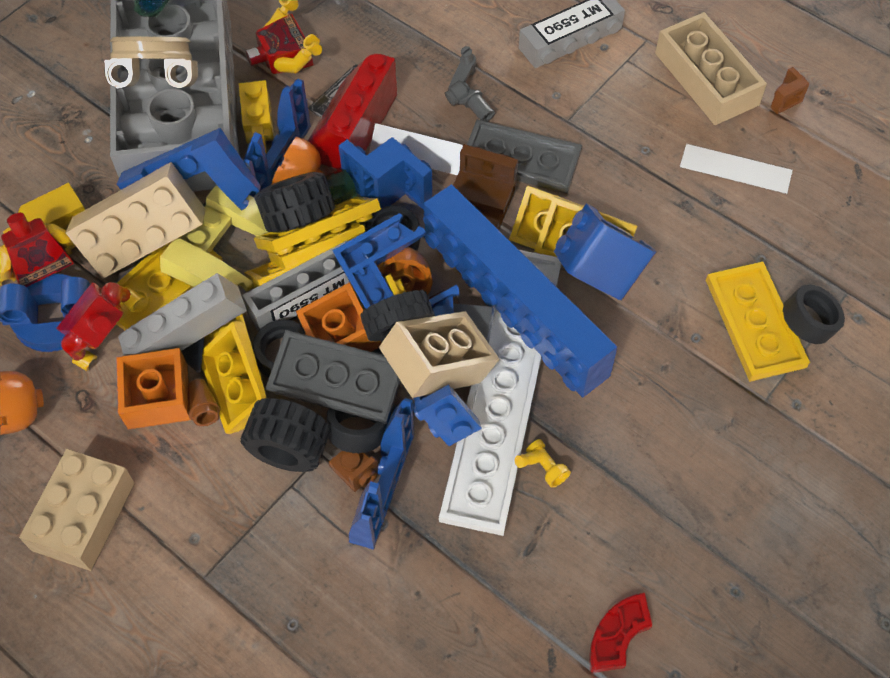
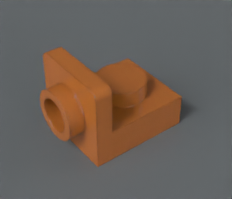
(790, 92)
(354, 468)

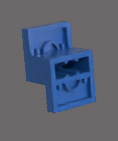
(387, 172)

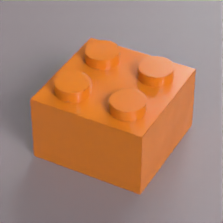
(337, 319)
(153, 388)

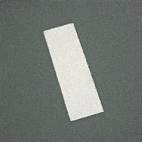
(438, 153)
(736, 168)

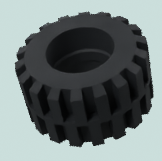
(295, 202)
(285, 435)

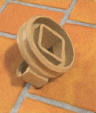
(129, 50)

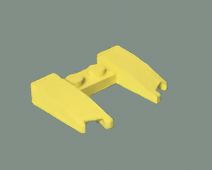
(190, 255)

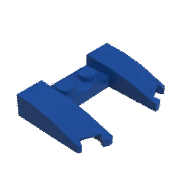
(291, 121)
(206, 153)
(367, 251)
(378, 496)

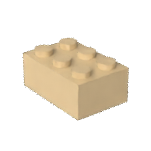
(438, 353)
(77, 509)

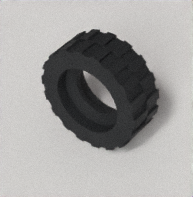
(382, 316)

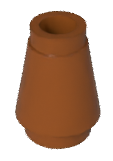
(202, 403)

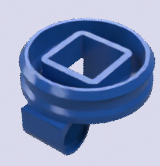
(21, 304)

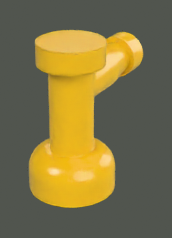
(536, 453)

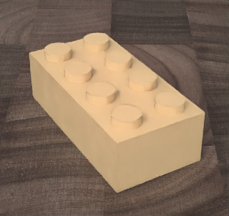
(710, 68)
(136, 220)

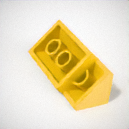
(547, 218)
(302, 253)
(232, 373)

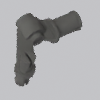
(460, 92)

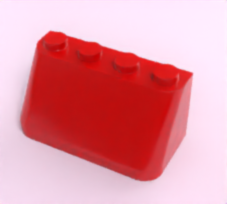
(356, 107)

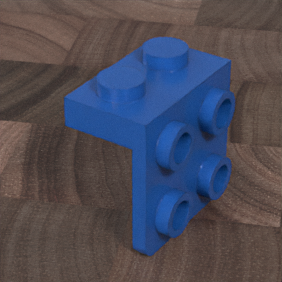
(446, 415)

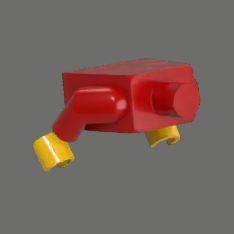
(93, 319)

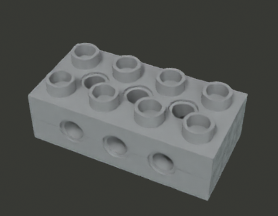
(153, 113)

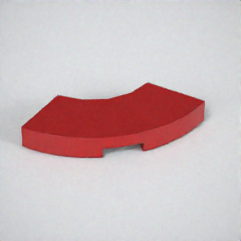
(616, 631)

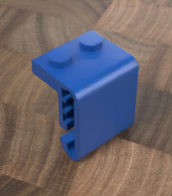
(602, 253)

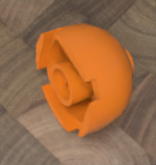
(299, 159)
(410, 268)
(18, 402)

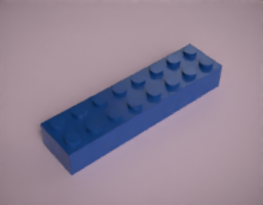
(518, 292)

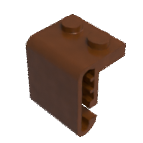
(487, 181)

